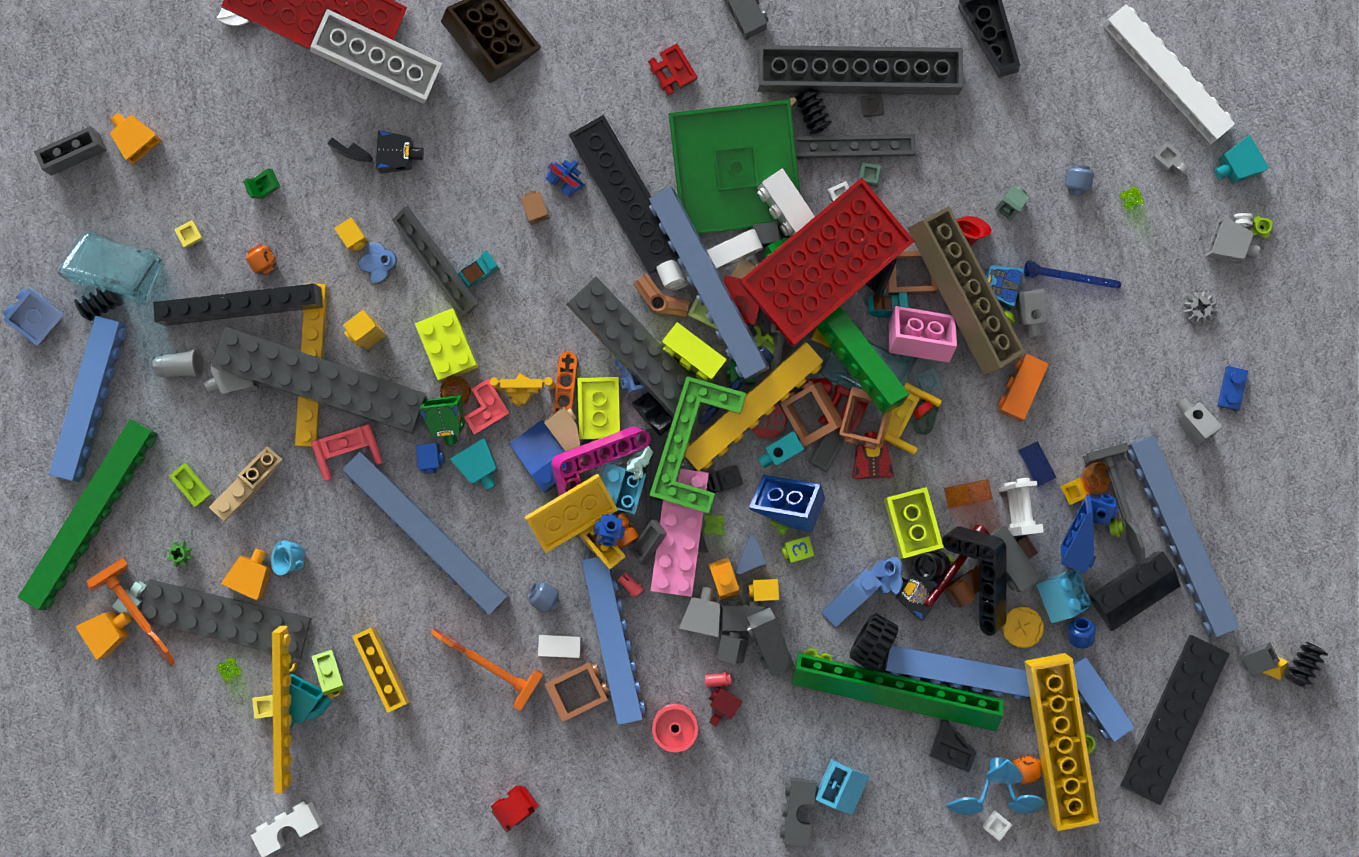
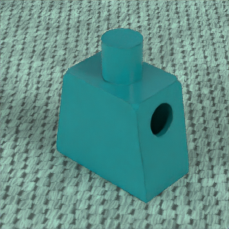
(1241, 162)
(789, 444)
(477, 464)

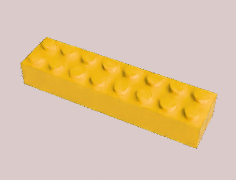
(1061, 741)

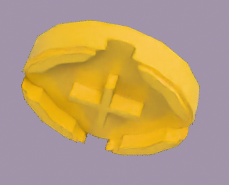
(1023, 627)

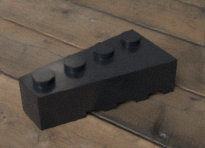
(992, 31)

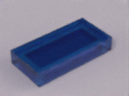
(1037, 463)

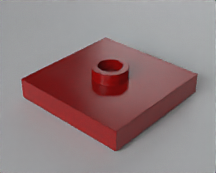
(743, 301)

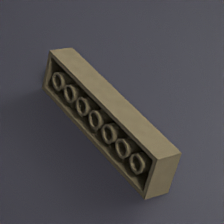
(966, 290)

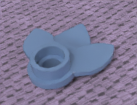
(375, 263)
(889, 574)

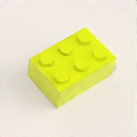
(446, 345)
(693, 353)
(913, 523)

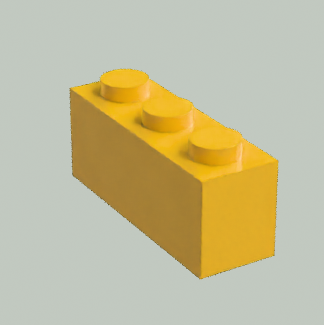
(364, 330)

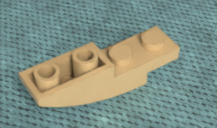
(246, 484)

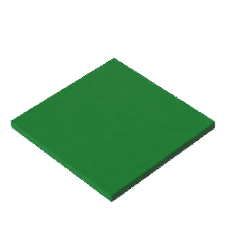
(726, 156)

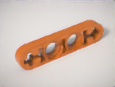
(561, 390)

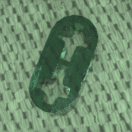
(931, 416)

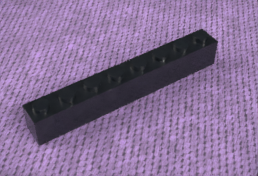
(238, 304)

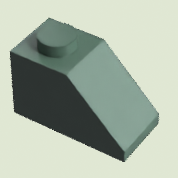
(1012, 202)

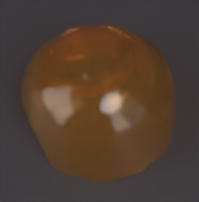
(454, 387)
(1095, 478)

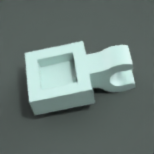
(639, 460)
(134, 594)

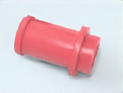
(630, 585)
(715, 680)

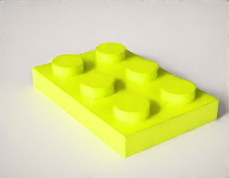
(598, 407)

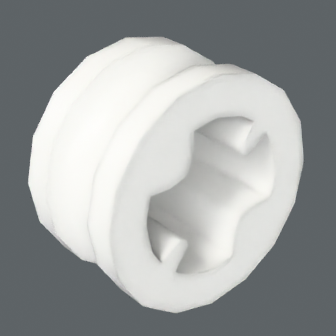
(1244, 219)

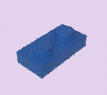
(1232, 388)

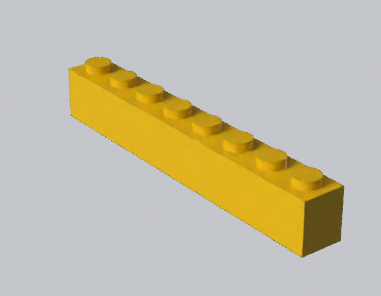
(758, 401)

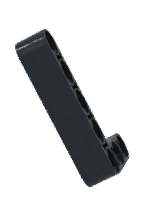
(992, 572)

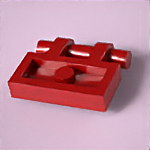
(677, 64)

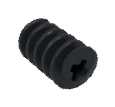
(812, 111)
(98, 303)
(1306, 664)

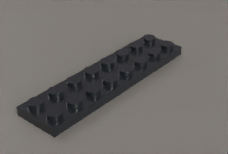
(623, 191)
(1175, 719)

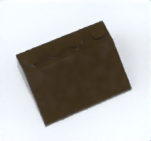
(490, 35)

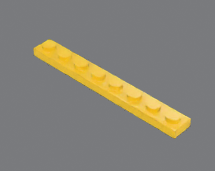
(312, 344)
(281, 702)

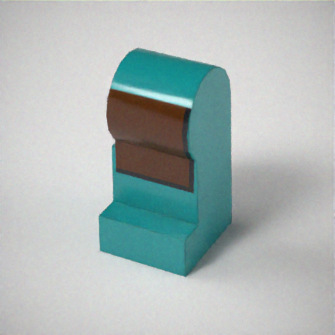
(478, 270)
(884, 306)

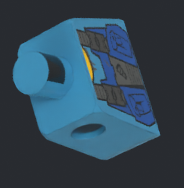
(1005, 284)

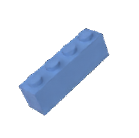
(1100, 702)

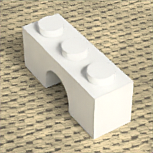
(303, 820)

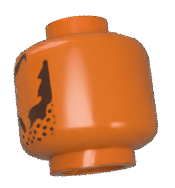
(261, 259)
(1029, 767)

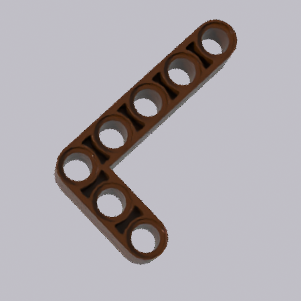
(962, 590)

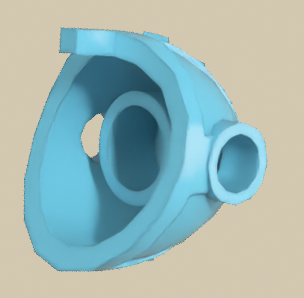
(287, 557)

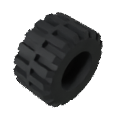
(874, 641)

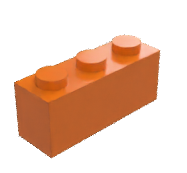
(1022, 387)

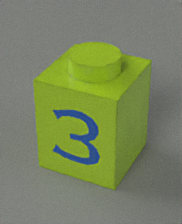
(798, 549)

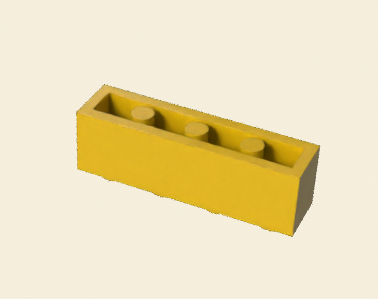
(381, 669)

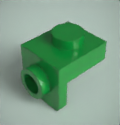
(262, 185)

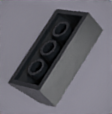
(1135, 590)

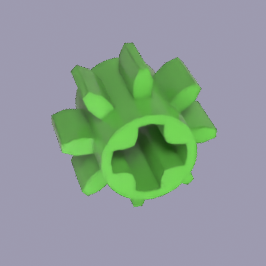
(176, 558)

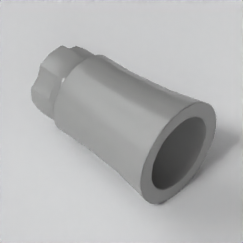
(179, 364)

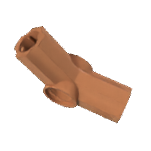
(650, 293)

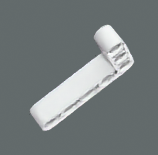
(722, 255)

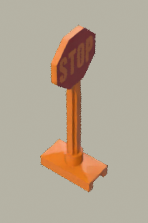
(109, 577)
(524, 687)

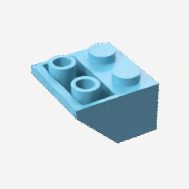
(623, 488)
(1064, 595)
(841, 787)

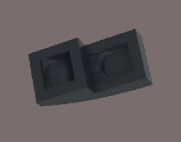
(353, 152)
(653, 413)
(724, 479)

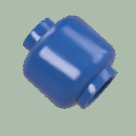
(1081, 633)

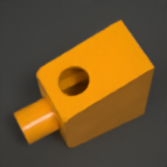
(132, 137)
(249, 575)
(724, 579)
(104, 632)

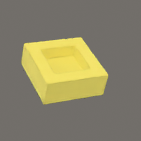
(189, 234)
(263, 706)

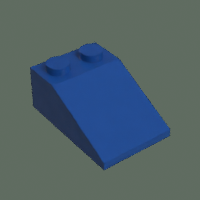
(536, 451)
(789, 501)
(1078, 544)

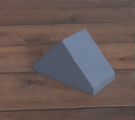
(751, 557)

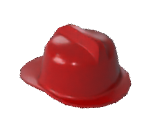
(974, 228)

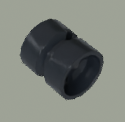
(931, 565)

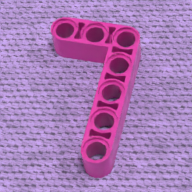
(592, 457)

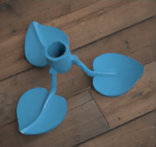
(1001, 772)

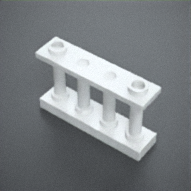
(1020, 507)

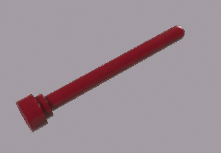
(950, 574)

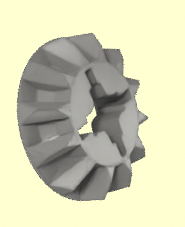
(1196, 316)

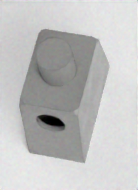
(1231, 242)
(1032, 301)
(228, 383)
(1197, 422)
(702, 614)

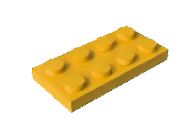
(571, 513)

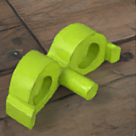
(813, 652)

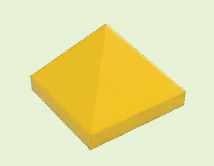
(1278, 671)

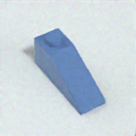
(851, 597)

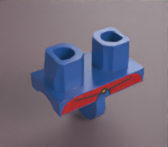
(557, 172)

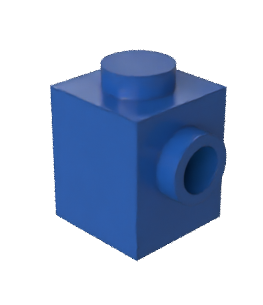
(429, 457)

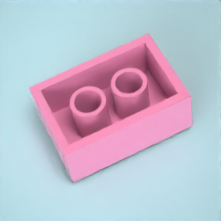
(922, 334)

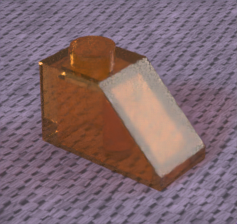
(968, 493)

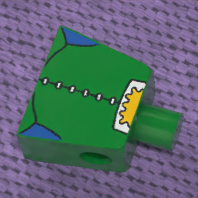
(444, 417)

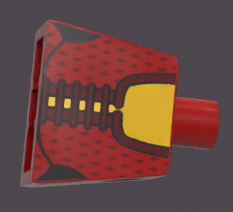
(871, 462)

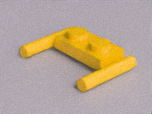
(531, 386)
(902, 414)

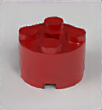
(514, 808)

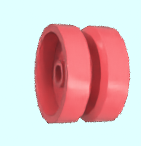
(663, 722)

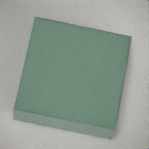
(870, 173)

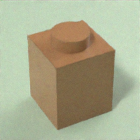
(534, 207)

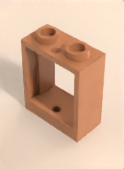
(892, 289)
(859, 395)
(826, 405)
(558, 700)

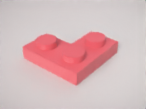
(491, 408)

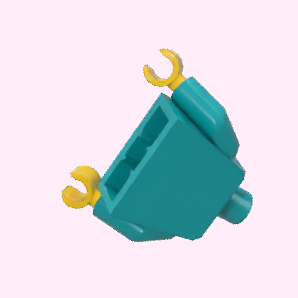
(307, 699)

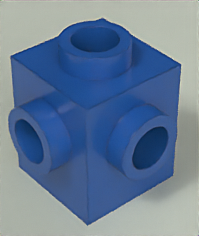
(1103, 508)
(609, 530)

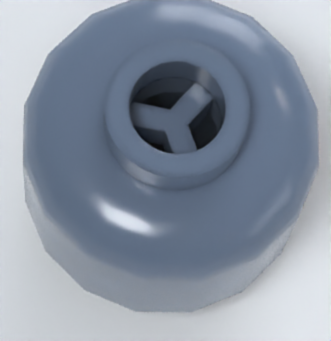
(1079, 179)
(543, 597)

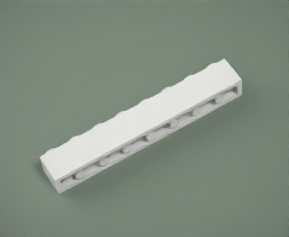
(1168, 74)

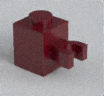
(724, 703)

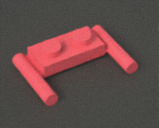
(342, 443)

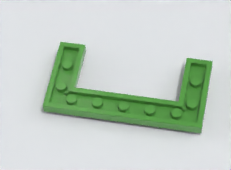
(665, 482)

